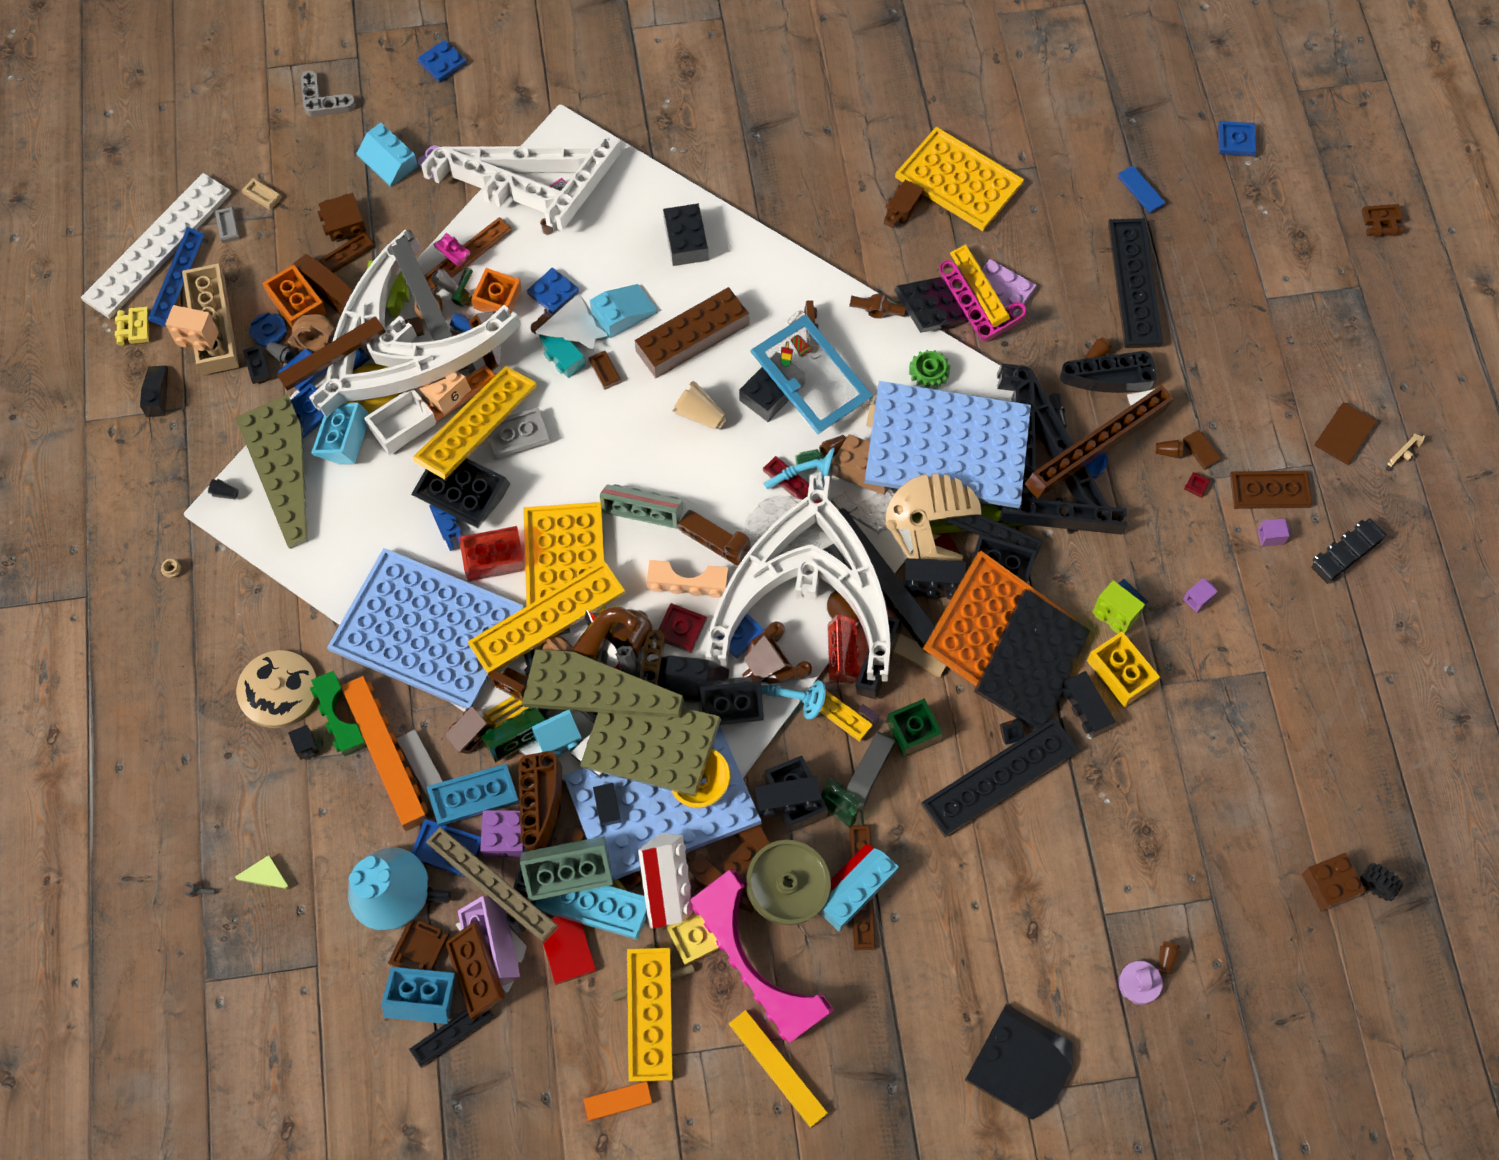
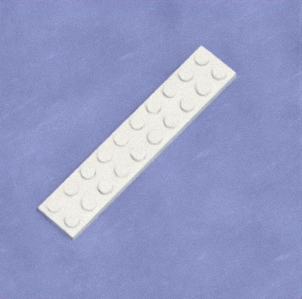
(155, 246)

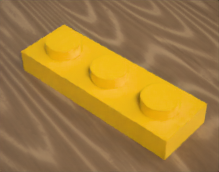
(845, 717)

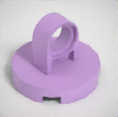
(1140, 982)

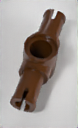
(877, 306)

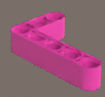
(974, 307)

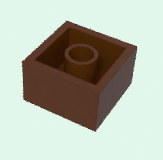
(1333, 882)

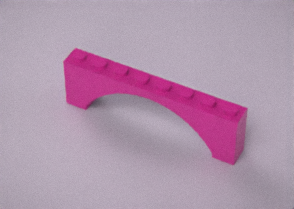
(719, 909)

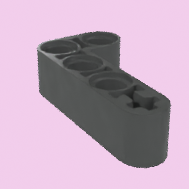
(870, 767)

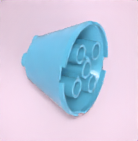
(387, 888)

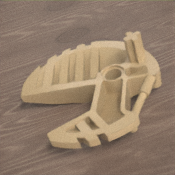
(937, 500)

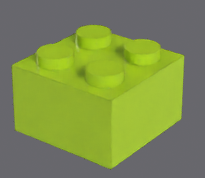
(1118, 608)

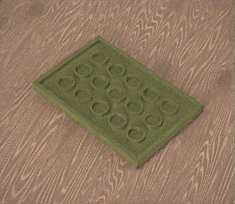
(653, 748)

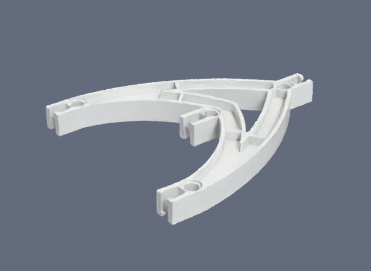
(408, 363)
(765, 570)

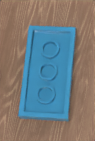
(472, 794)

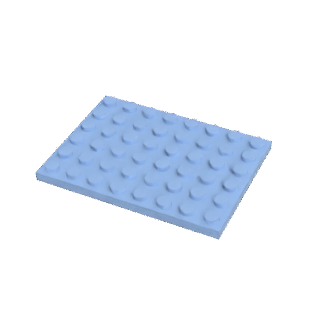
(951, 435)
(418, 626)
(653, 810)

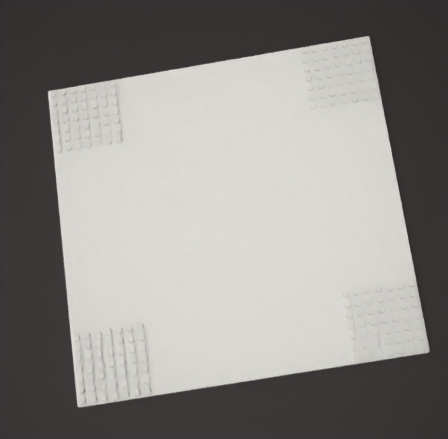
(616, 432)

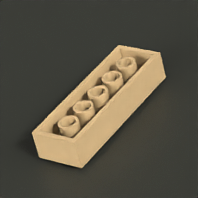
(208, 293)

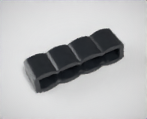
(1348, 551)

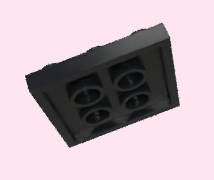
(930, 304)

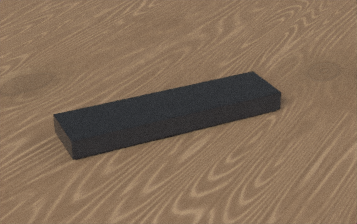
(447, 1036)

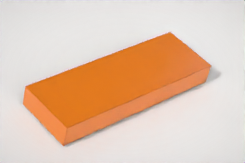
(617, 1101)

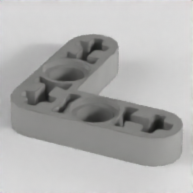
(316, 100)

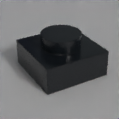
(1011, 731)

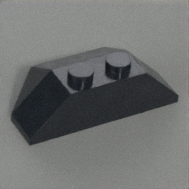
(683, 673)

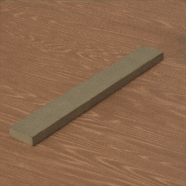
(492, 885)

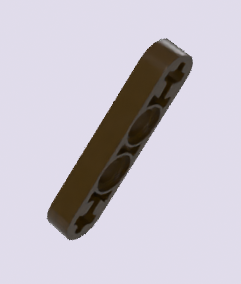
(653, 667)

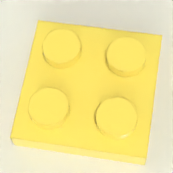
(692, 939)

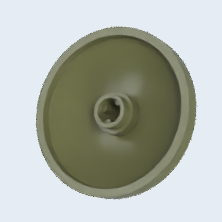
(788, 882)

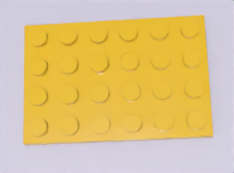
(960, 178)
(560, 545)

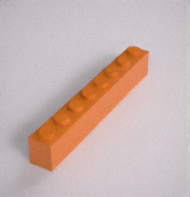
(384, 753)

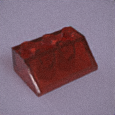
(843, 650)

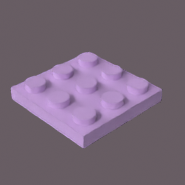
(1007, 285)

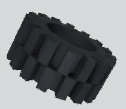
(1381, 882)

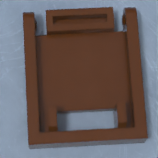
(419, 945)

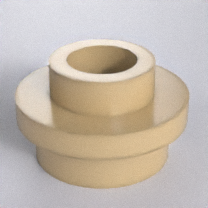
(167, 564)

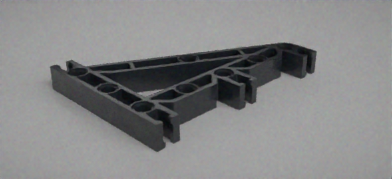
(1089, 500)

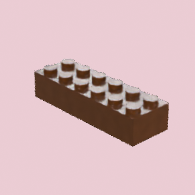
(692, 332)

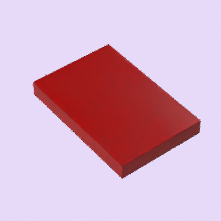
(568, 952)

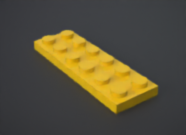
(649, 1015)

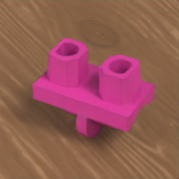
(452, 249)

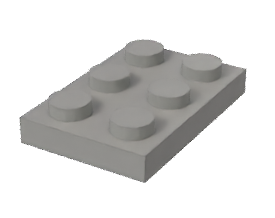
(518, 433)

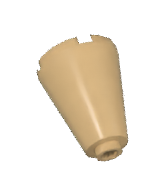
(699, 407)

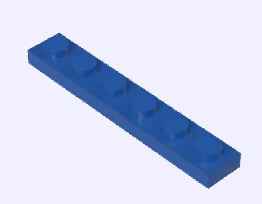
(174, 280)

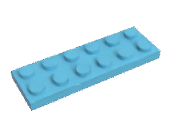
(600, 908)

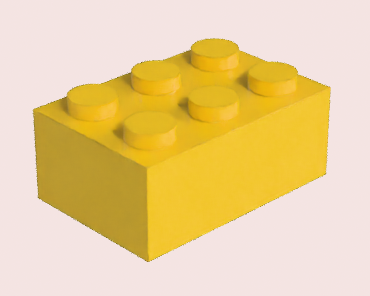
(1123, 669)

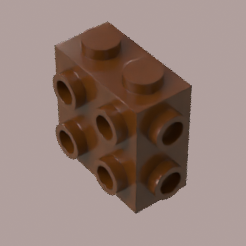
(341, 217)

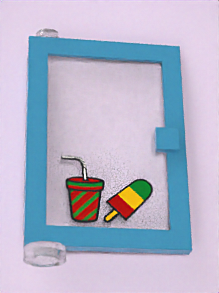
(811, 373)

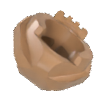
(311, 333)

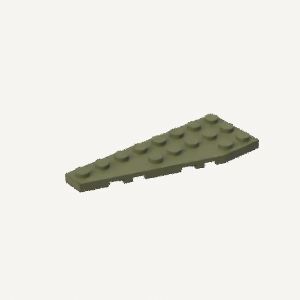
(277, 449)
(581, 684)

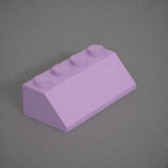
(496, 933)

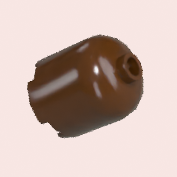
(620, 636)

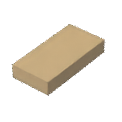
(261, 194)

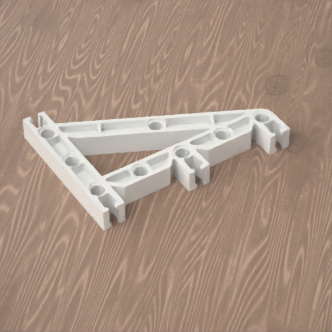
(493, 168)

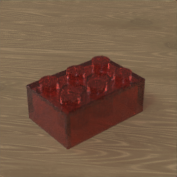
(492, 553)

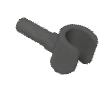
(196, 890)

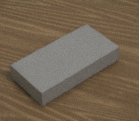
(227, 225)

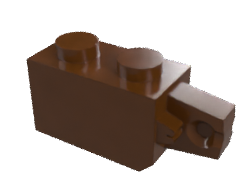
(903, 204)

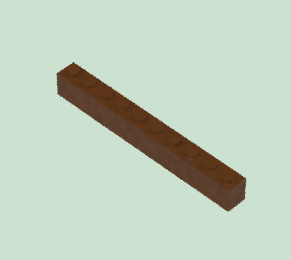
(1098, 441)

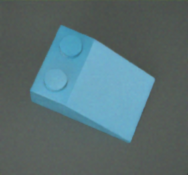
(621, 308)

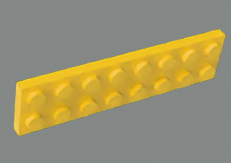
(474, 422)
(546, 617)

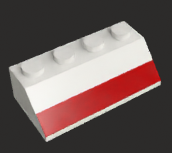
(665, 880)

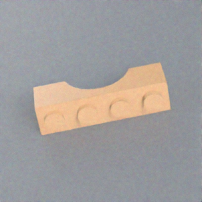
(710, 582)

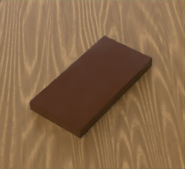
(1270, 489)
(474, 970)

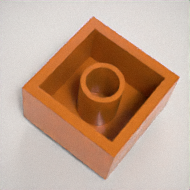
(495, 291)

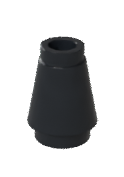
(222, 489)

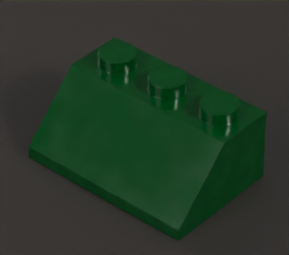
(512, 734)

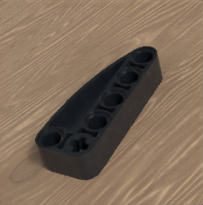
(1115, 378)

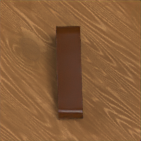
(713, 537)

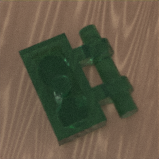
(840, 802)

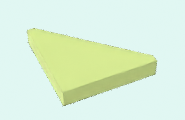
(264, 874)

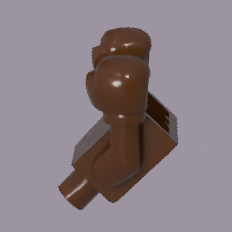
(768, 660)

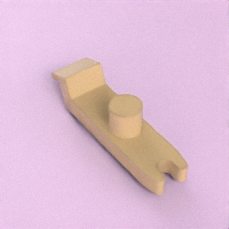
(1404, 451)

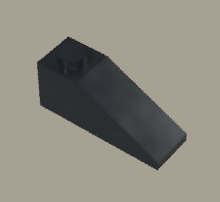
(154, 391)

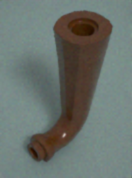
(594, 636)

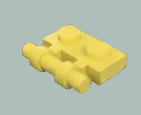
(137, 326)

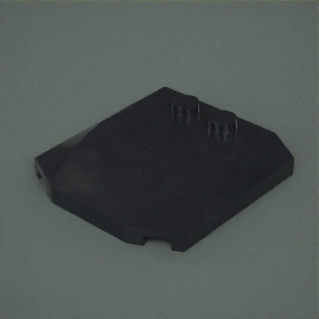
(1022, 1064)

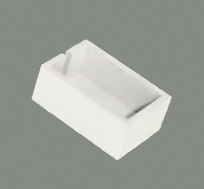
(400, 421)

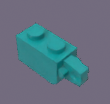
(563, 354)

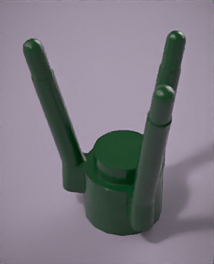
(461, 295)

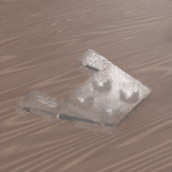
(869, 512)

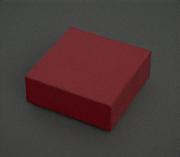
(1197, 484)

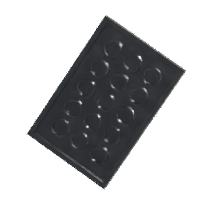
(1032, 660)

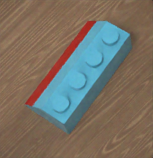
(857, 884)

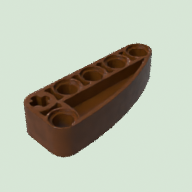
(324, 282)
(545, 794)

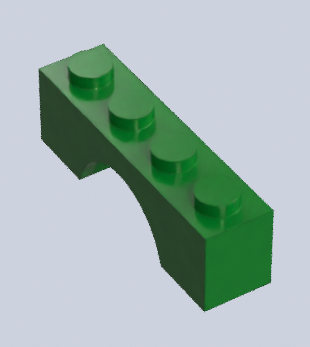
(329, 690)

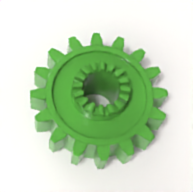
(929, 360)

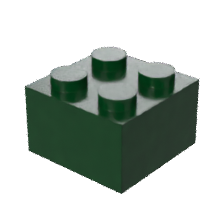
(914, 727)

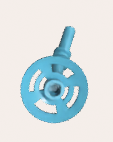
(822, 464)
(808, 698)

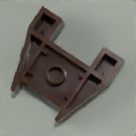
(704, 873)

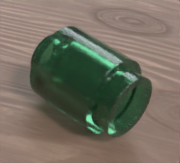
(808, 456)

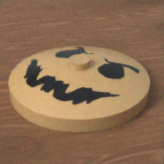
(276, 689)

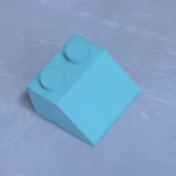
(557, 734)

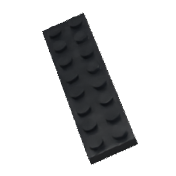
(1135, 283)
(999, 777)

